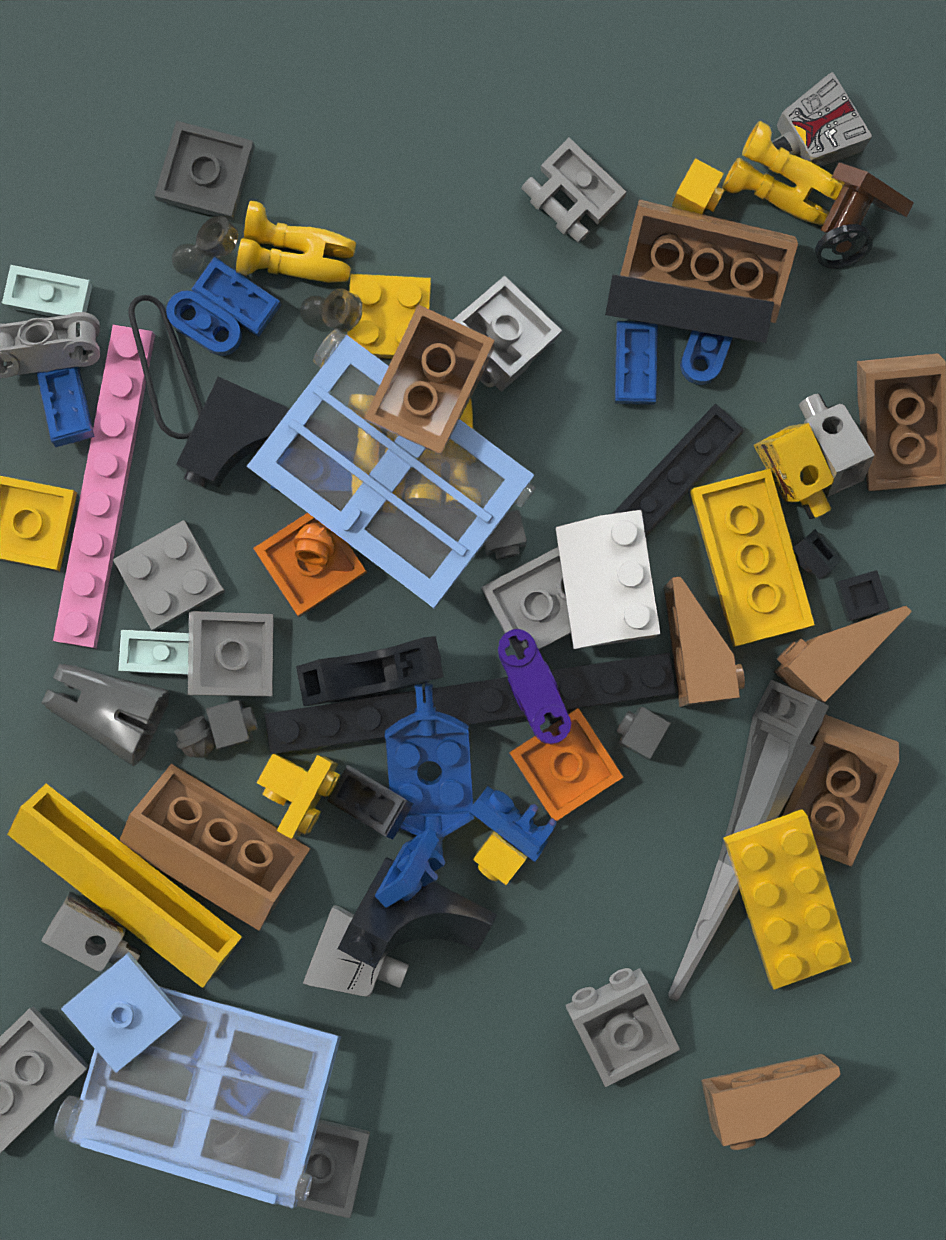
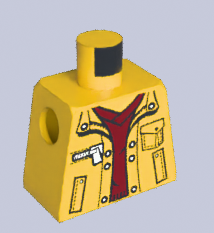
(787, 455)

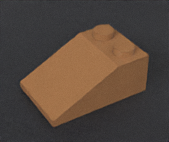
(430, 379)
(904, 420)
(701, 657)
(828, 660)
(843, 786)
(760, 1099)

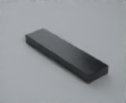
(689, 308)
(682, 467)

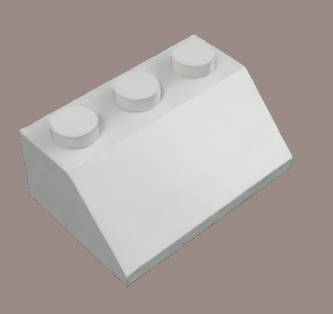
(607, 580)

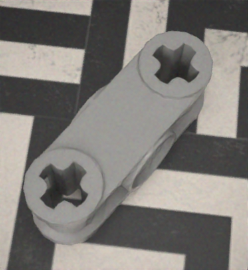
(48, 344)

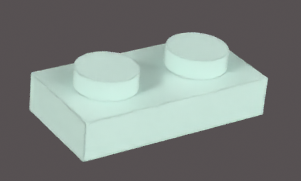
(45, 292)
(154, 652)

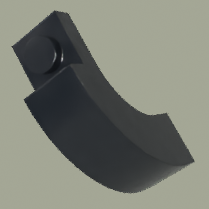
(370, 672)

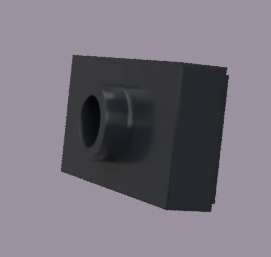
(370, 802)

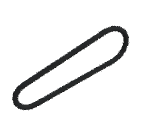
(163, 427)

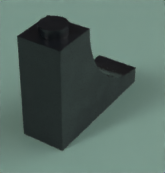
(226, 431)
(427, 915)

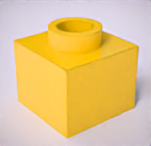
(699, 189)
(281, 779)
(499, 859)

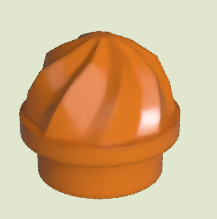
(314, 544)

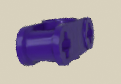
(533, 686)

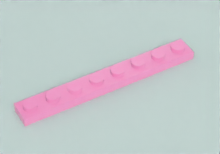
(103, 490)

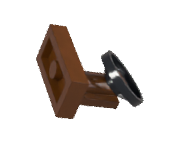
(848, 211)

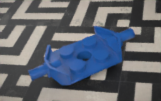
(435, 738)

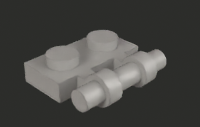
(582, 182)

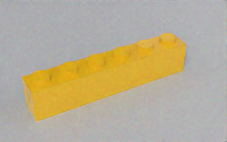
(123, 885)

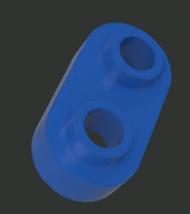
(205, 324)
(708, 347)

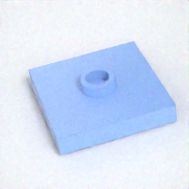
(122, 1012)

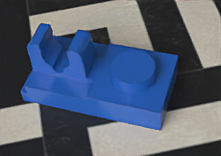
(503, 817)
(411, 869)

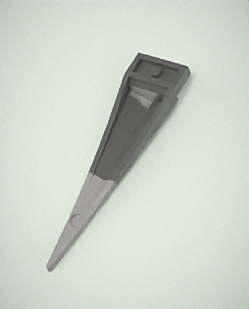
(771, 767)

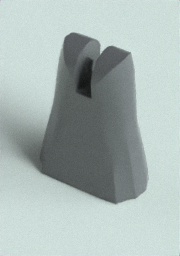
(110, 710)

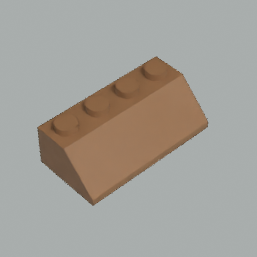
(708, 253)
(213, 846)

